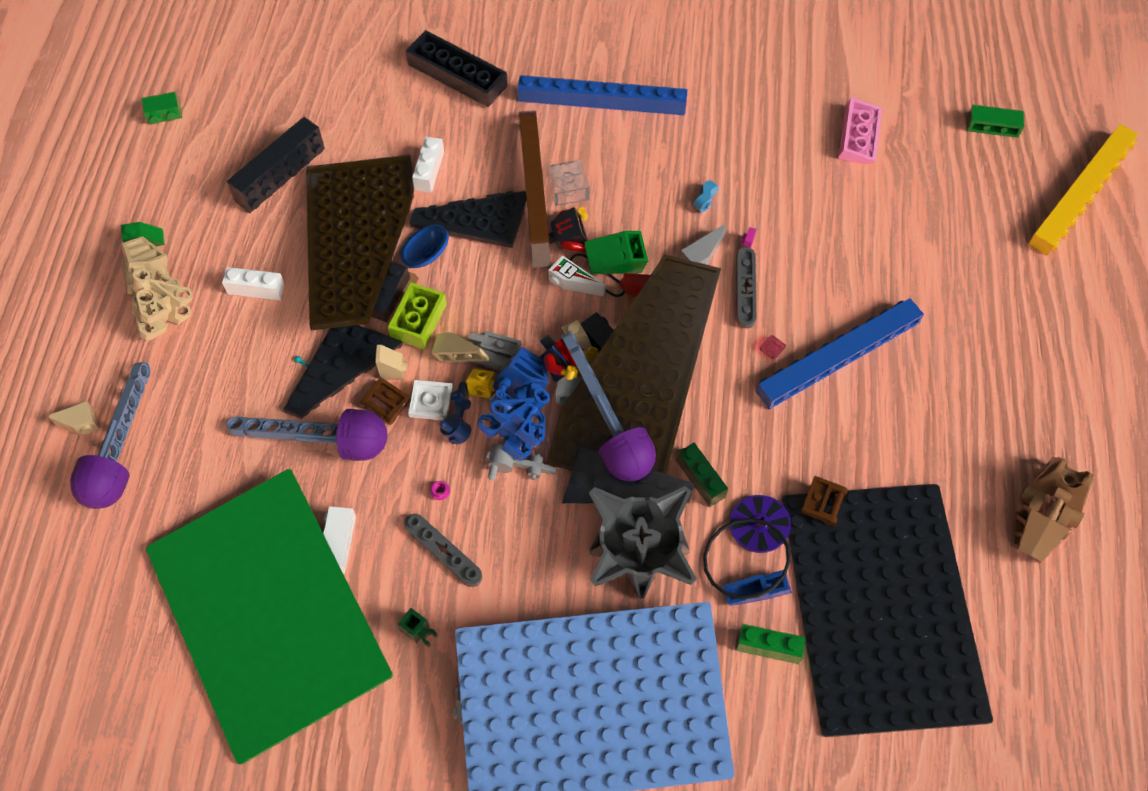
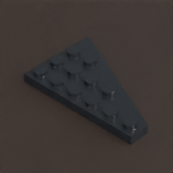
(483, 220)
(338, 361)

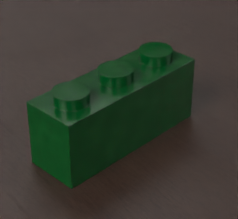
(702, 474)

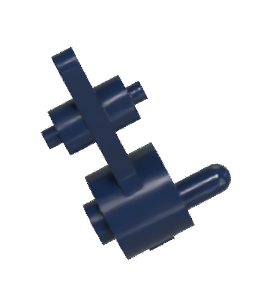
(454, 426)

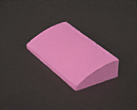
(860, 132)

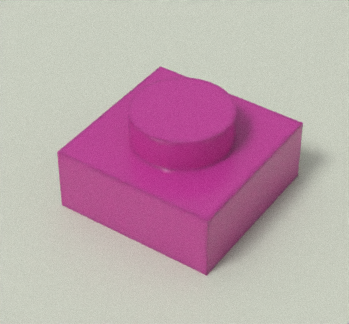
(748, 238)

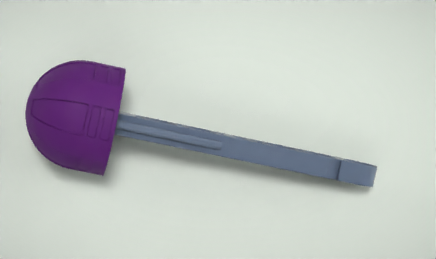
(358, 435)
(629, 453)
(101, 479)

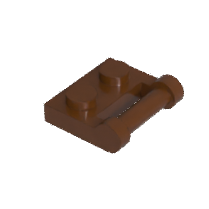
(390, 396)
(817, 499)

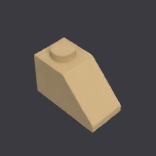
(390, 363)
(76, 419)

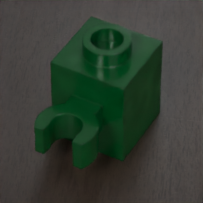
(416, 627)

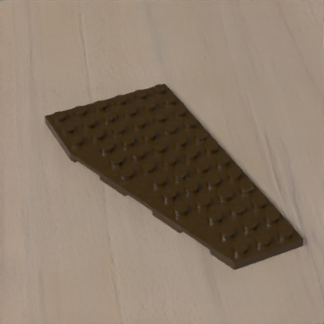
(352, 235)
(644, 365)

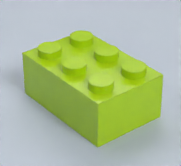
(417, 315)

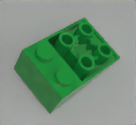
(617, 253)

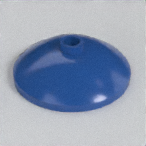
(425, 246)

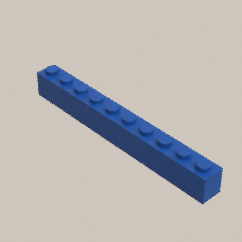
(602, 95)
(839, 353)

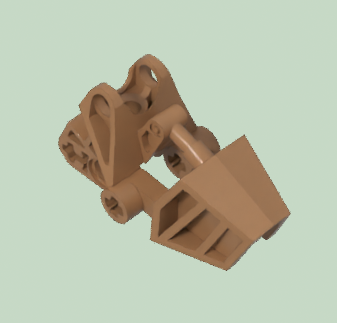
(1040, 533)

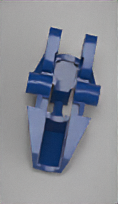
(518, 398)

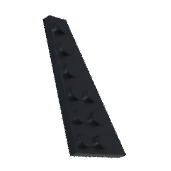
(592, 472)

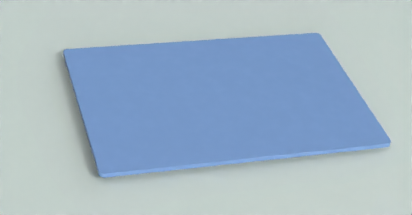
(594, 702)

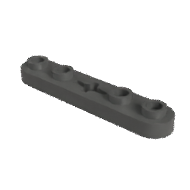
(746, 302)
(457, 562)

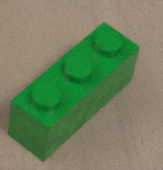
(995, 121)
(770, 644)

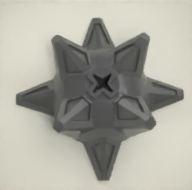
(644, 519)

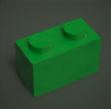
(161, 108)

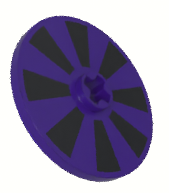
(763, 538)

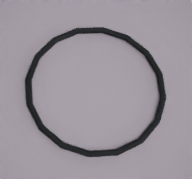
(751, 595)

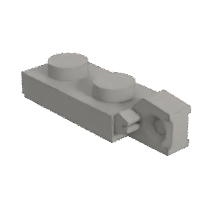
(495, 343)

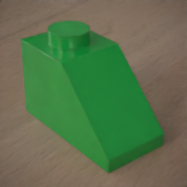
(138, 229)

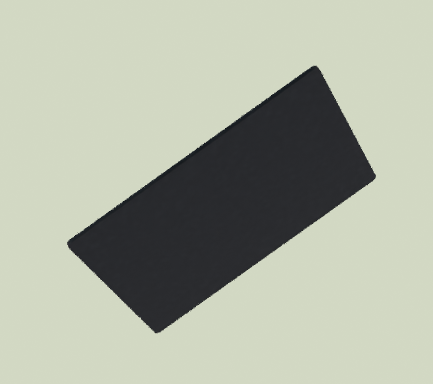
(886, 614)

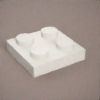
(430, 400)

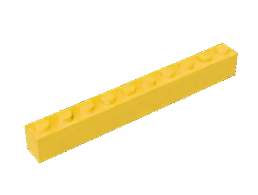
(1083, 190)

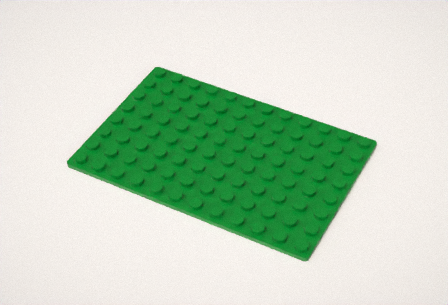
(267, 616)

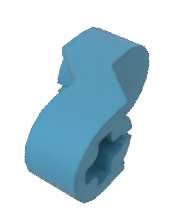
(704, 201)

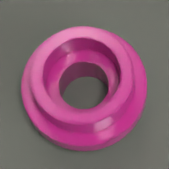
(440, 485)

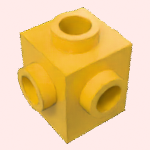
(480, 383)

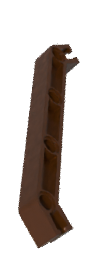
(534, 189)

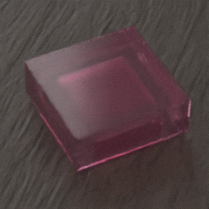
(772, 347)

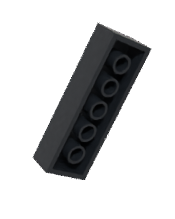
(457, 68)
(276, 164)

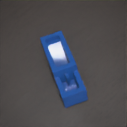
(755, 585)

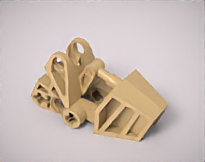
(143, 272)

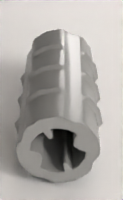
(495, 363)

